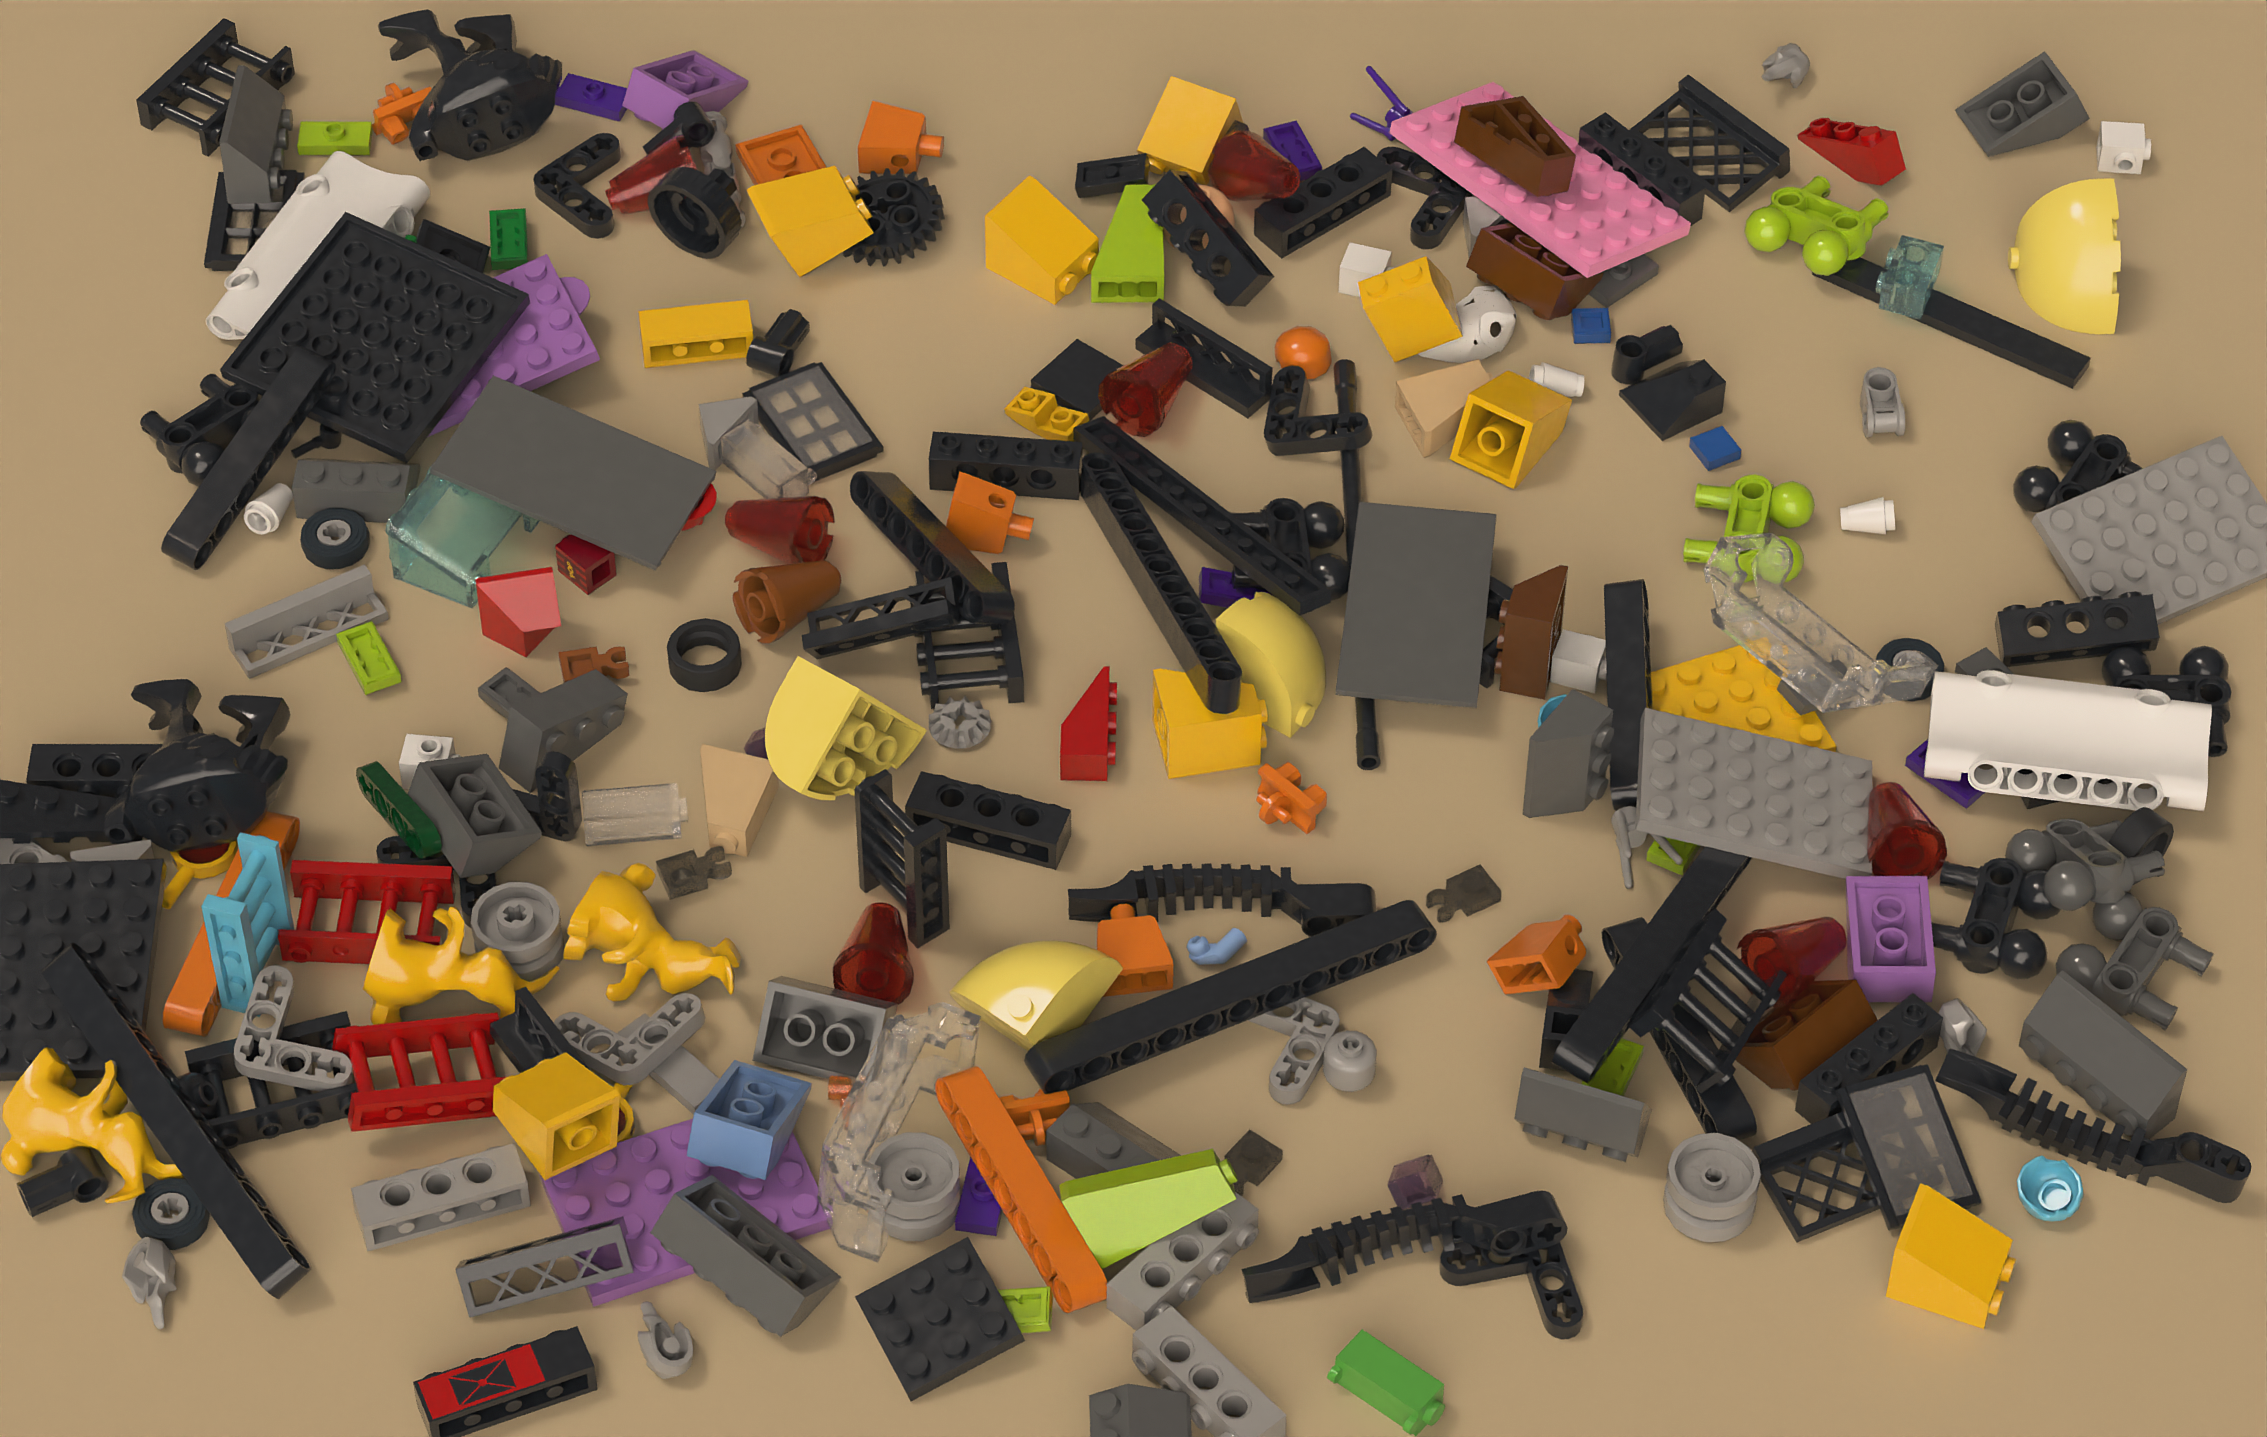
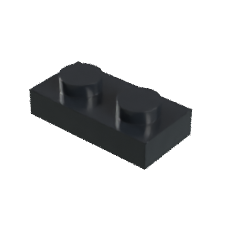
(1111, 175)

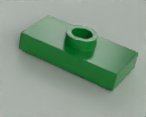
(508, 238)

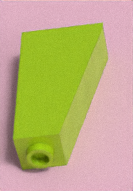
(1131, 254)
(1146, 1201)

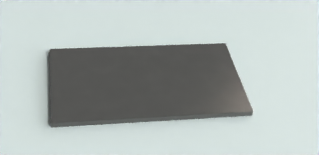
(573, 472)
(1416, 605)

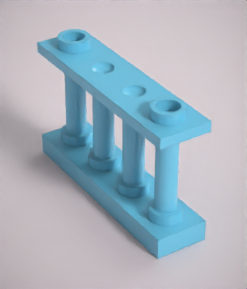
(247, 922)

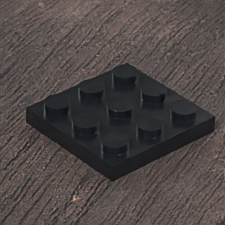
(939, 1319)

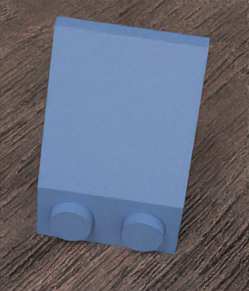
(747, 1120)

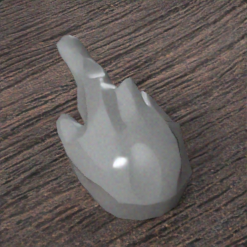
(1787, 63)
(1961, 1028)
(150, 1273)
(665, 1352)

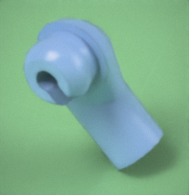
(1215, 953)

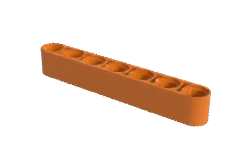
(195, 995)
(1021, 1189)

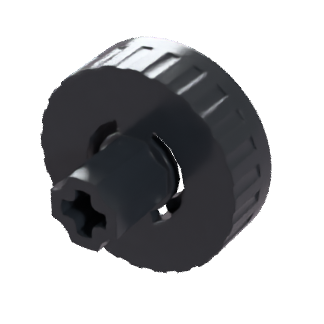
(696, 210)

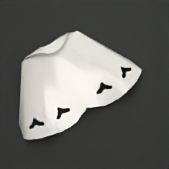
(1475, 325)

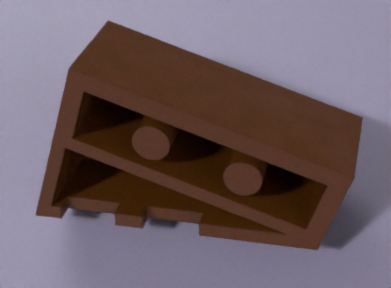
(1517, 144)

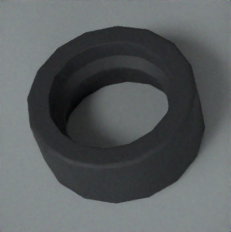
(699, 633)
(2142, 834)

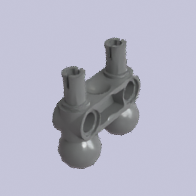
(2081, 862)
(2147, 941)

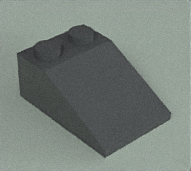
(2023, 108)

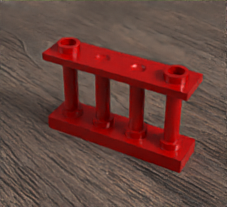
(360, 882)
(426, 1103)

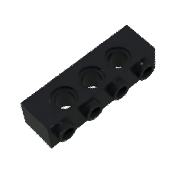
(1643, 166)
(1323, 202)
(1247, 271)
(1018, 464)
(2020, 648)
(87, 767)
(992, 819)
(1885, 1047)

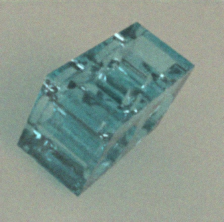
(1909, 277)

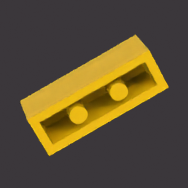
(695, 333)

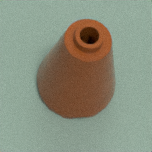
(780, 596)

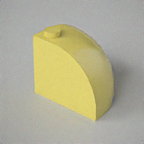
(2071, 256)
(1278, 657)
(832, 734)
(1037, 989)

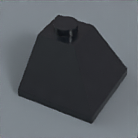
(1677, 397)

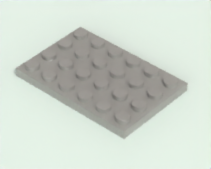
(2168, 531)
(1753, 795)

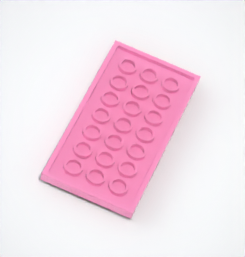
(1589, 226)

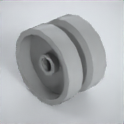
(522, 924)
(923, 1183)
(1711, 1187)

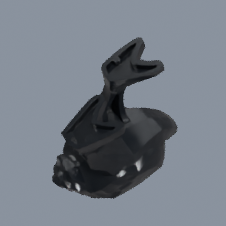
(487, 92)
(198, 784)

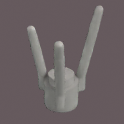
(1627, 837)

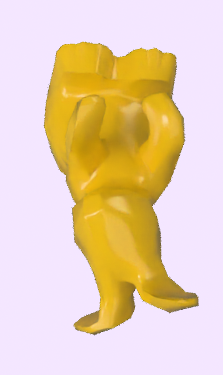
(623, 925)
(413, 971)
(51, 1118)

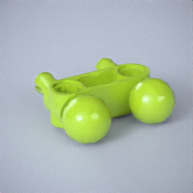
(1824, 227)
(1750, 509)

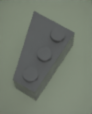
(562, 721)

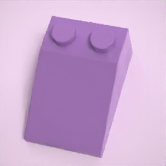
(688, 77)
(1890, 937)

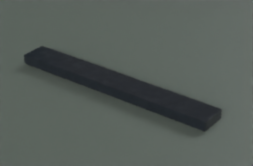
(1975, 327)

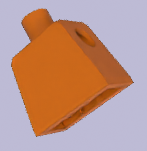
(895, 140)
(984, 516)
(1139, 950)
(1539, 956)

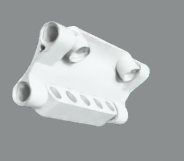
(301, 226)
(2071, 731)

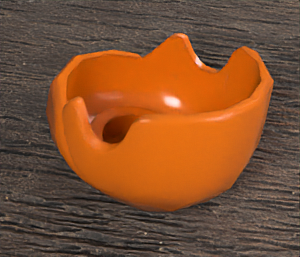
(1304, 348)

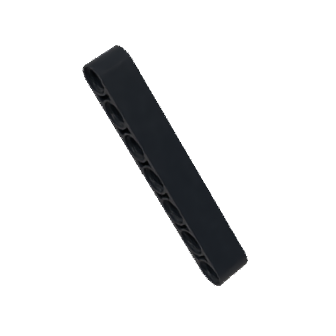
(248, 458)
(931, 546)
(1627, 682)
(1717, 1108)

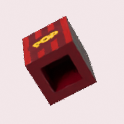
(585, 563)

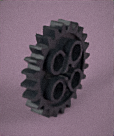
(903, 216)

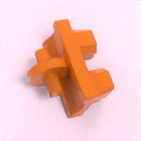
(396, 110)
(1285, 801)
(1036, 1113)

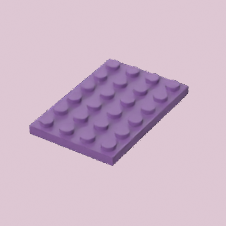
(539, 346)
(640, 1181)

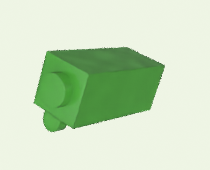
(1389, 1383)

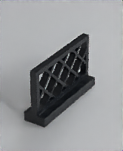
(1734, 130)
(1802, 1146)

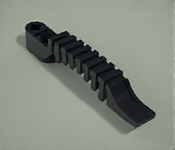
(1311, 905)
(2183, 1160)
(1502, 1227)

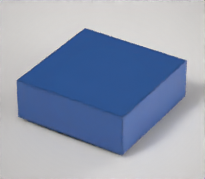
(1590, 325)
(1715, 448)

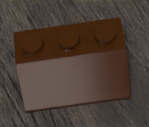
(1528, 271)
(1531, 633)
(1806, 1033)

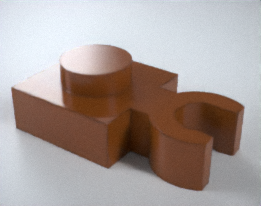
(581, 661)

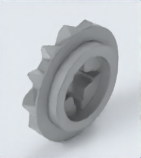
(970, 732)

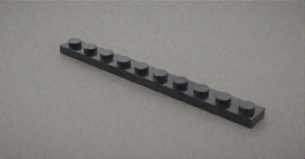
(1205, 517)

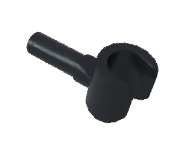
(327, 438)

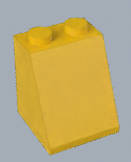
(1187, 129)
(812, 216)
(1038, 242)
(1411, 308)
(1509, 427)
(1198, 739)
(558, 1113)
(1949, 1261)

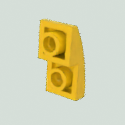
(1042, 415)

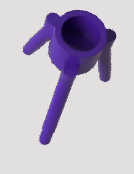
(1397, 111)

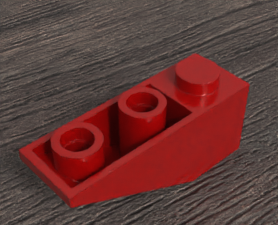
(1859, 151)
(1086, 731)

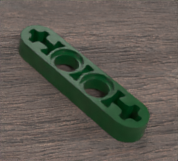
(398, 810)

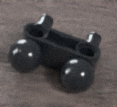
(202, 435)
(2093, 463)
(1292, 531)
(2199, 680)
(1986, 936)

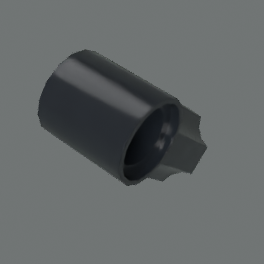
(690, 121)
(776, 350)
(1637, 354)
(74, 1177)

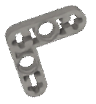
(676, 1019)
(1303, 1036)
(274, 1051)

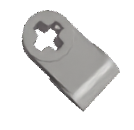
(1881, 403)

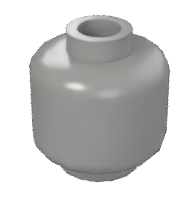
(1349, 1061)

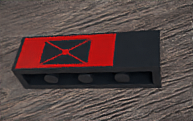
(506, 1384)

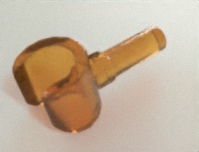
(839, 1088)

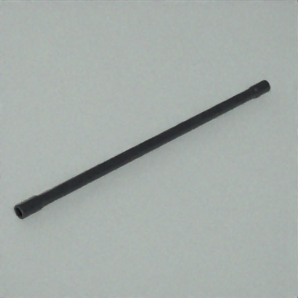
(1345, 388)

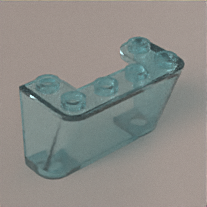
(446, 538)

